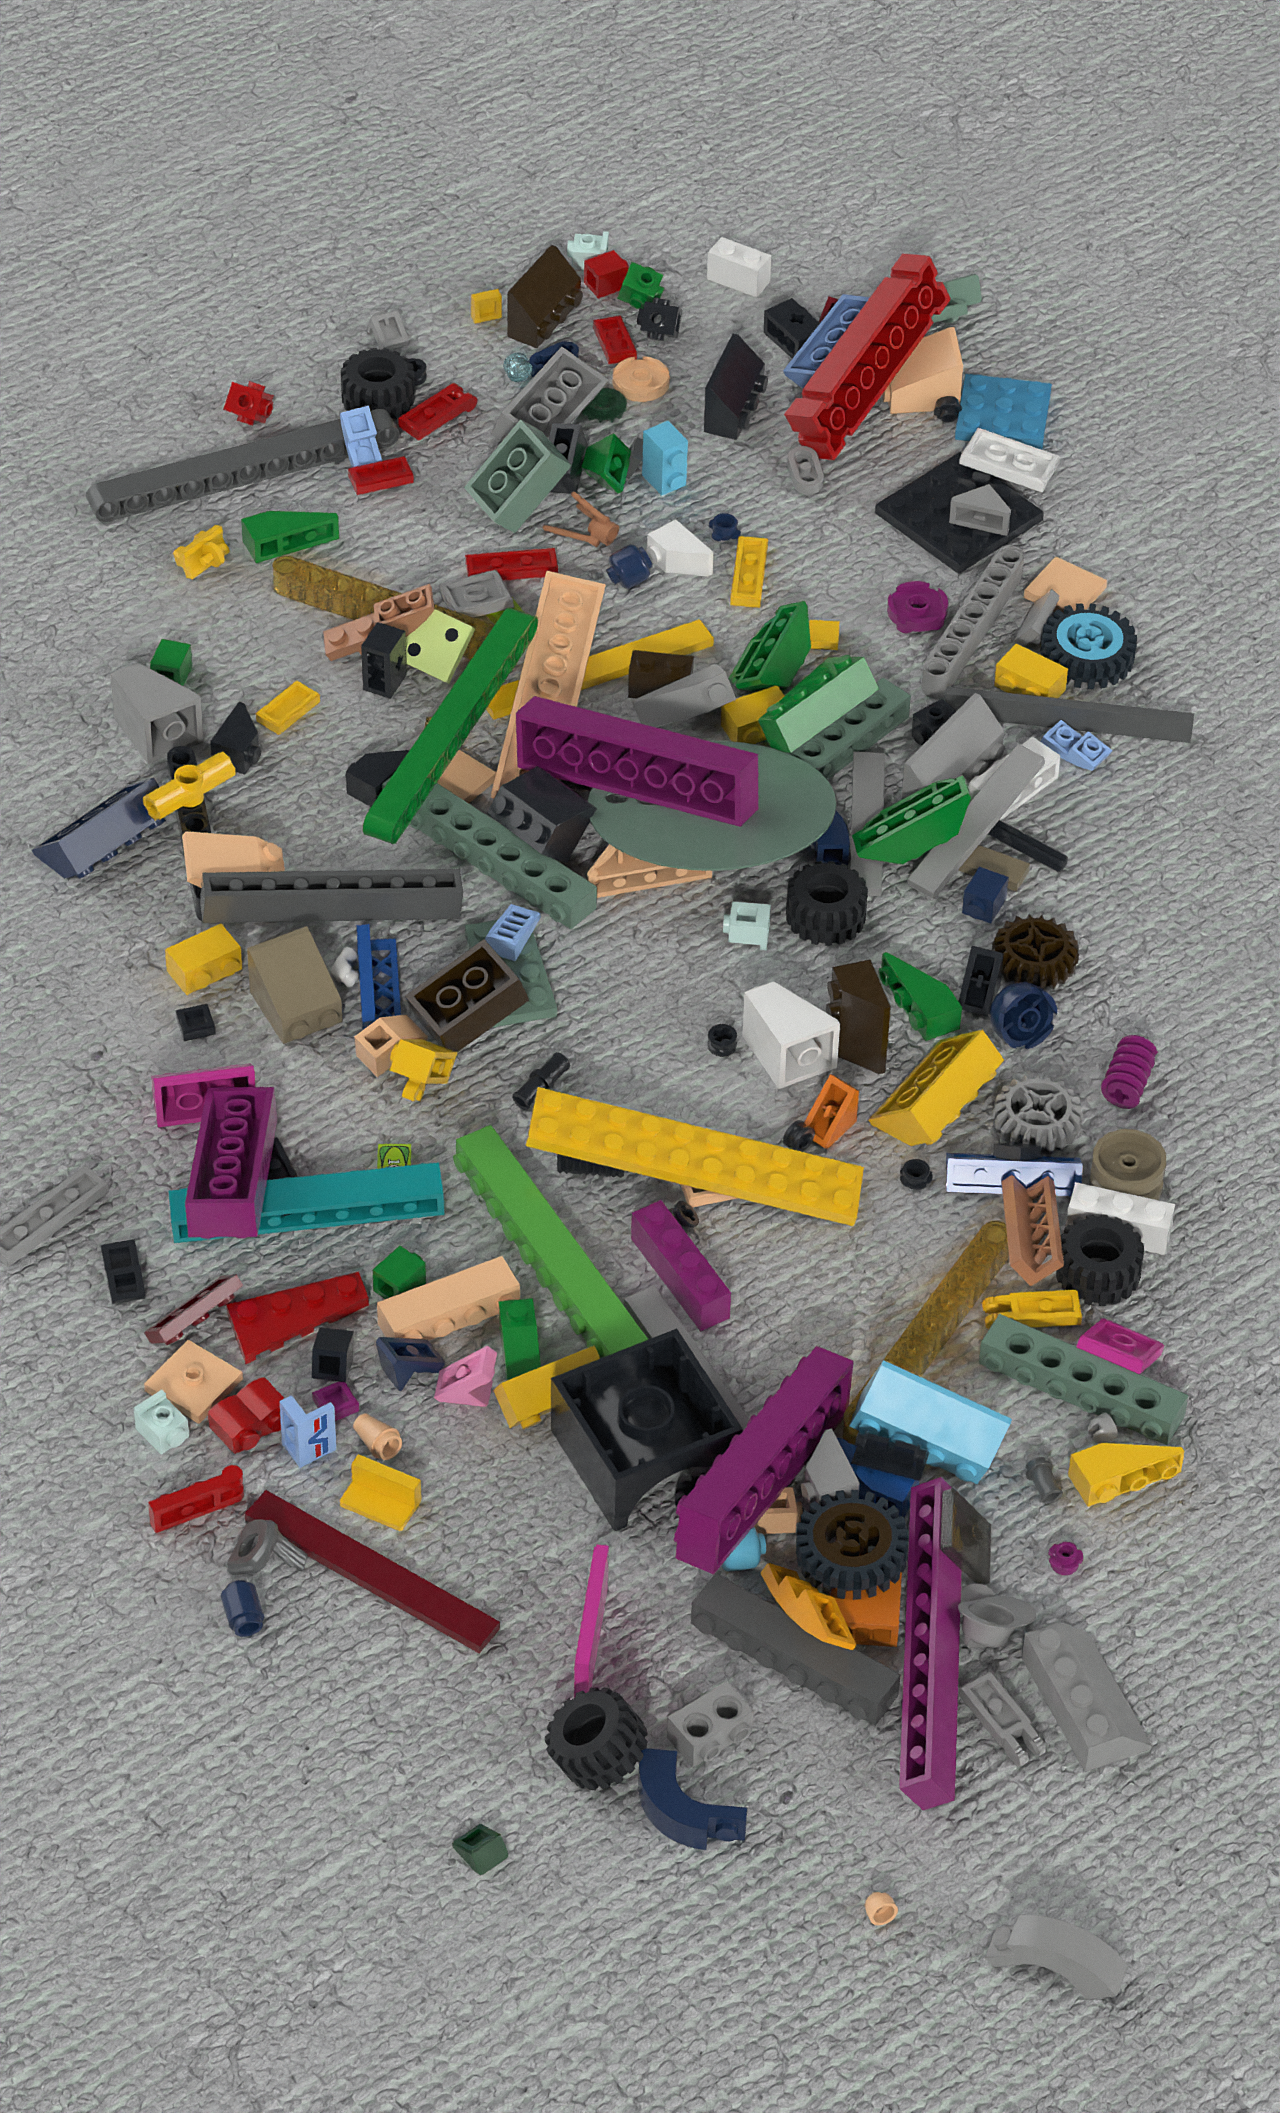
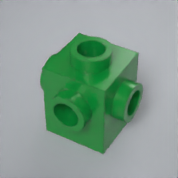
(640, 286)

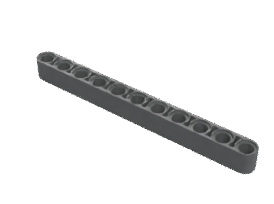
(229, 468)

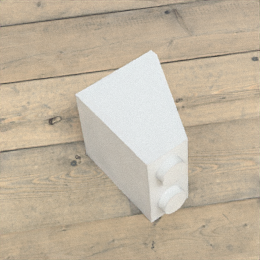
(789, 1034)

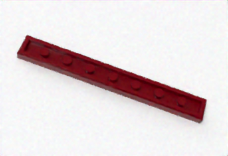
(377, 1573)

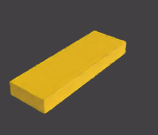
(749, 572)

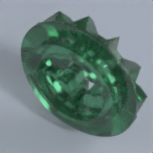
(607, 396)

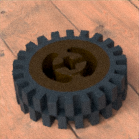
(847, 1561)

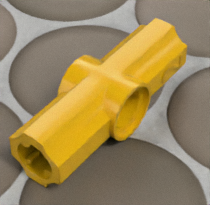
(189, 786)

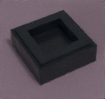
(195, 1022)
(1017, 1151)

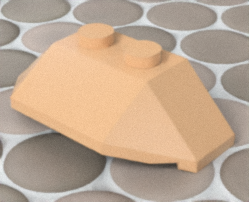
(622, 873)

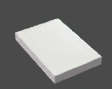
(1009, 459)

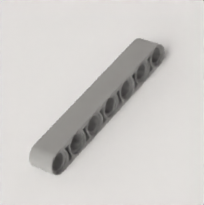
(972, 621)

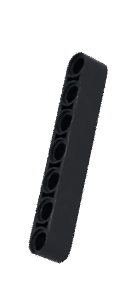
(188, 818)

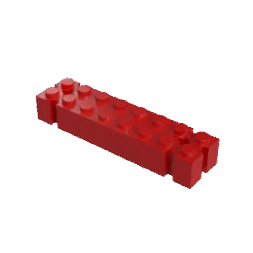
(868, 356)

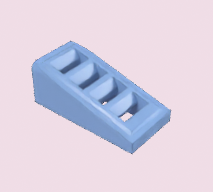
(508, 947)

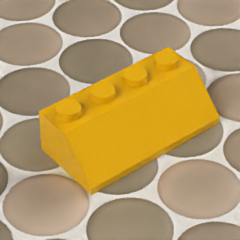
(938, 1088)

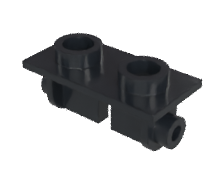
(890, 1457)

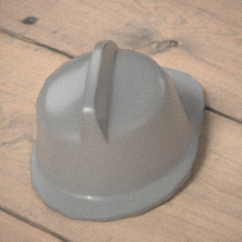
(993, 1619)

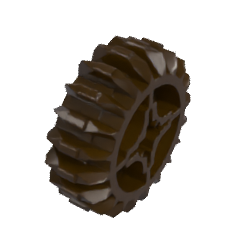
(1037, 951)

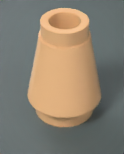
(379, 1437)

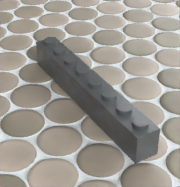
(331, 895)

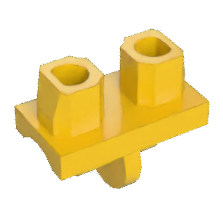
(204, 551)

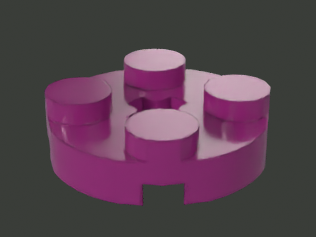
(928, 617)

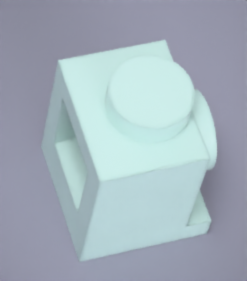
(586, 247)
(748, 923)
(161, 1422)

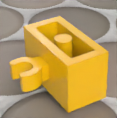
(422, 1064)

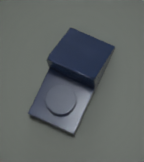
(405, 1356)

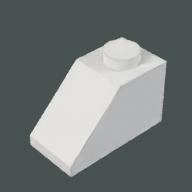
(679, 551)

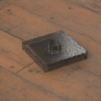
(965, 1536)

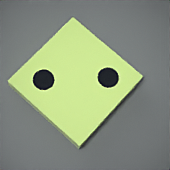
(438, 645)

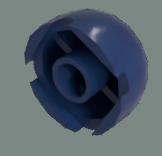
(1023, 1015)

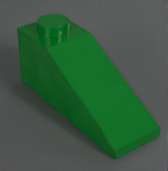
(285, 532)
(518, 1337)

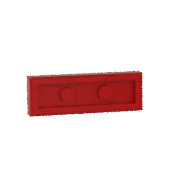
(513, 564)

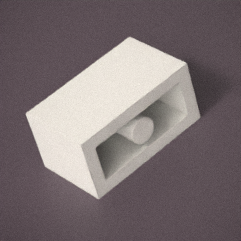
(739, 267)

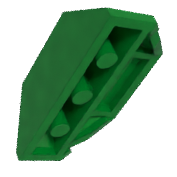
(775, 651)
(915, 823)

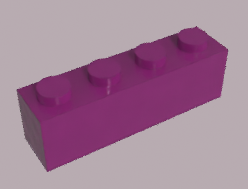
(680, 1265)

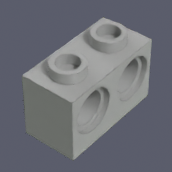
(705, 1719)

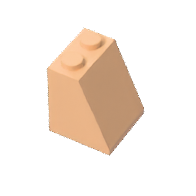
(927, 375)

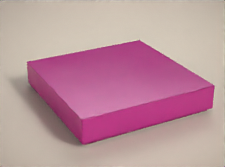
(1120, 1345)

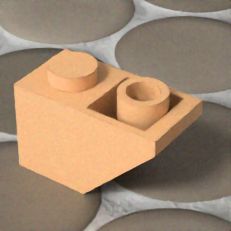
(378, 1039)

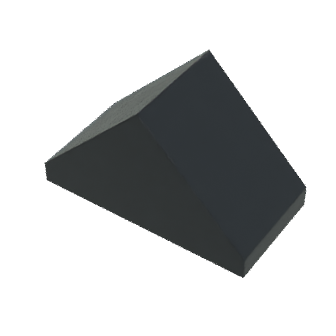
(981, 980)

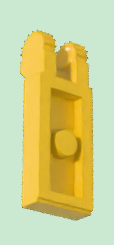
(1036, 1308)

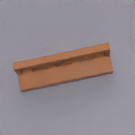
(1025, 1234)

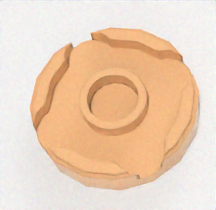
(641, 379)

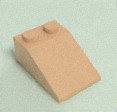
(228, 854)

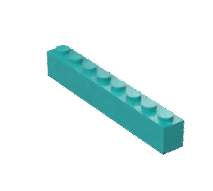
(337, 1200)

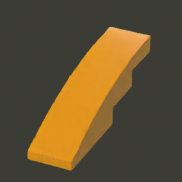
(807, 1607)

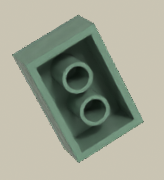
(517, 476)

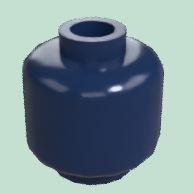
(629, 566)

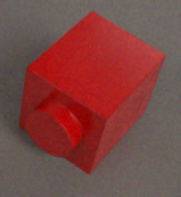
(605, 273)

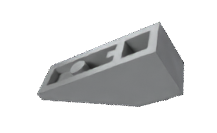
(685, 697)

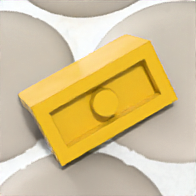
(381, 1493)

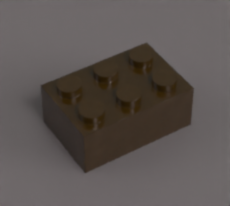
(467, 997)

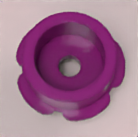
(1065, 1565)

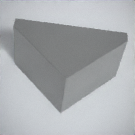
(981, 510)

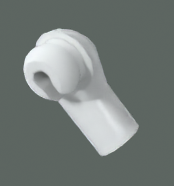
(342, 967)

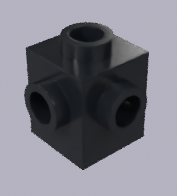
(669, 322)

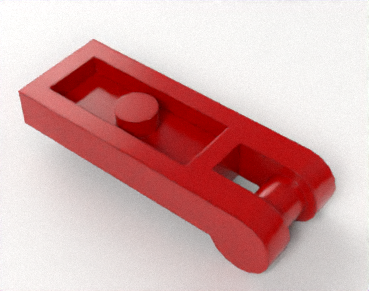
(436, 411)
(197, 1499)

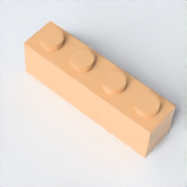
(449, 1302)

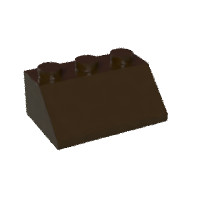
(542, 298)
(863, 1014)

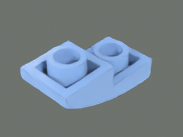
(1072, 747)

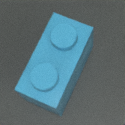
(664, 458)

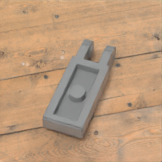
(1001, 1717)

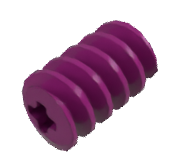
(1129, 1071)

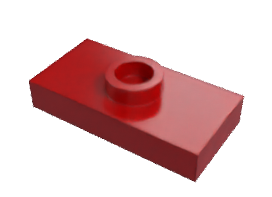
(614, 339)
(380, 475)

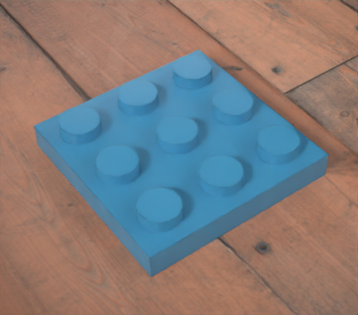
(1005, 408)

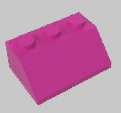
(182, 1095)

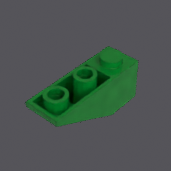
(925, 1000)

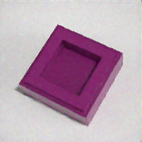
(341, 1398)

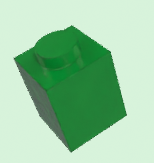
(172, 660)
(399, 1273)

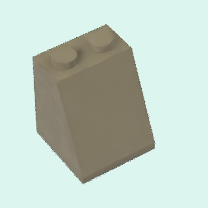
(293, 985)

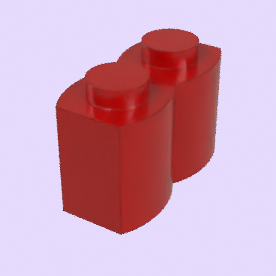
(247, 1415)

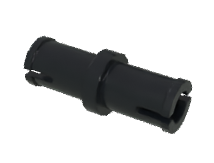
(541, 1078)

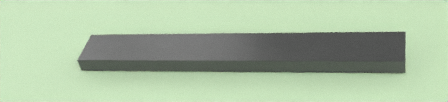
(1080, 714)

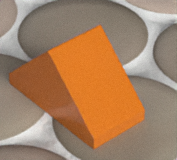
(833, 1111)

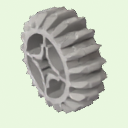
(1038, 1106)

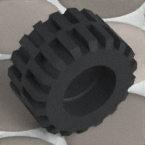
(378, 381)
(826, 903)
(1106, 1240)
(596, 1738)

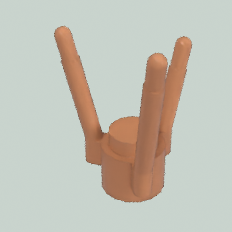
(600, 527)

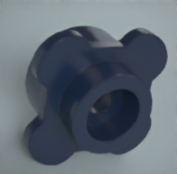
(724, 527)

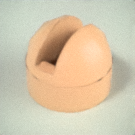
(880, 1908)

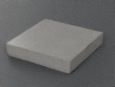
(477, 594)

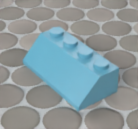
(915, 1411)

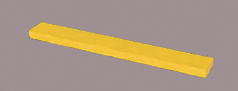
(616, 661)

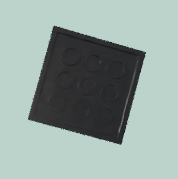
(924, 507)

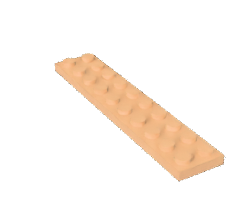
(555, 656)

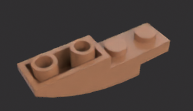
(401, 611)

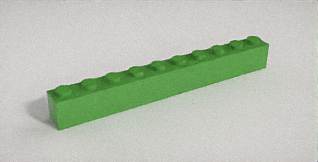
(545, 1243)

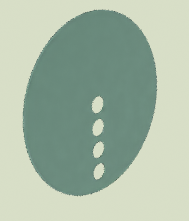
(792, 813)

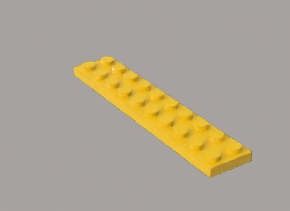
(695, 1156)

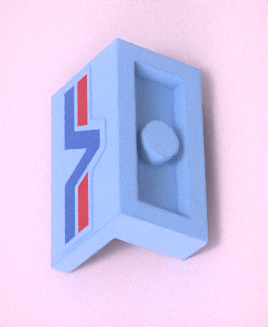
(307, 1435)

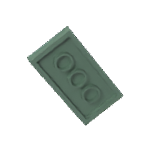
(531, 973)

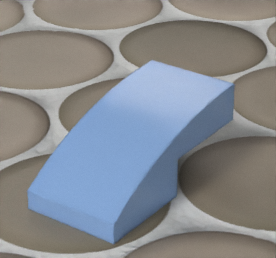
(359, 436)

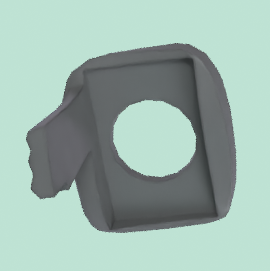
(269, 1540)

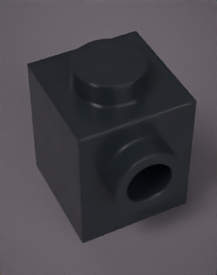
(929, 720)

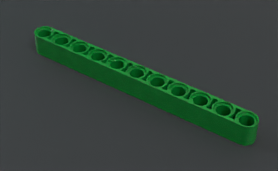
(450, 726)

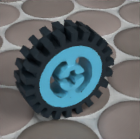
(1090, 632)

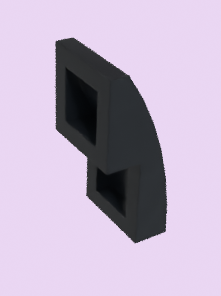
(123, 1271)

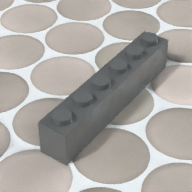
(781, 1644)

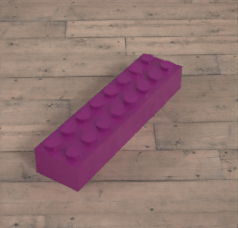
(638, 761)
(762, 1460)

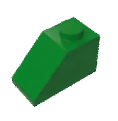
(608, 463)

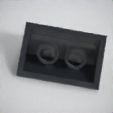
(733, 389)
(542, 813)

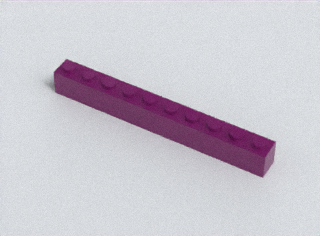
(930, 1656)

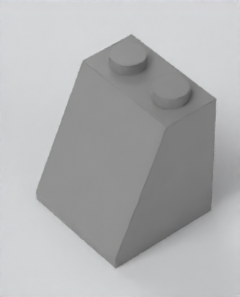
(155, 711)

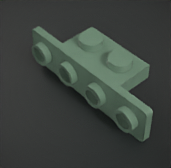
(963, 292)

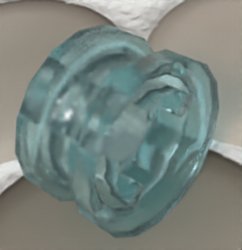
(517, 374)

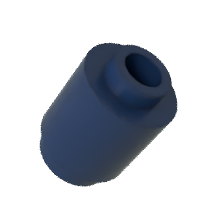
(242, 1608)

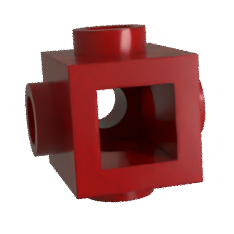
(249, 402)

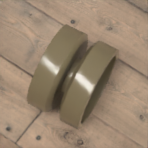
(1129, 1163)

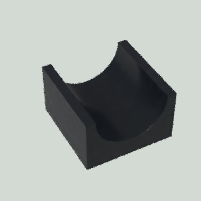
(639, 1421)

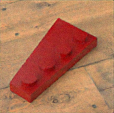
(279, 1316)

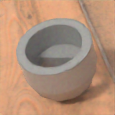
(1102, 1428)

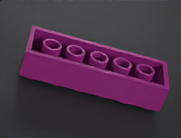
(231, 1162)

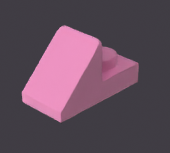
(468, 1379)

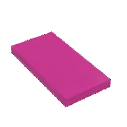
(591, 1620)

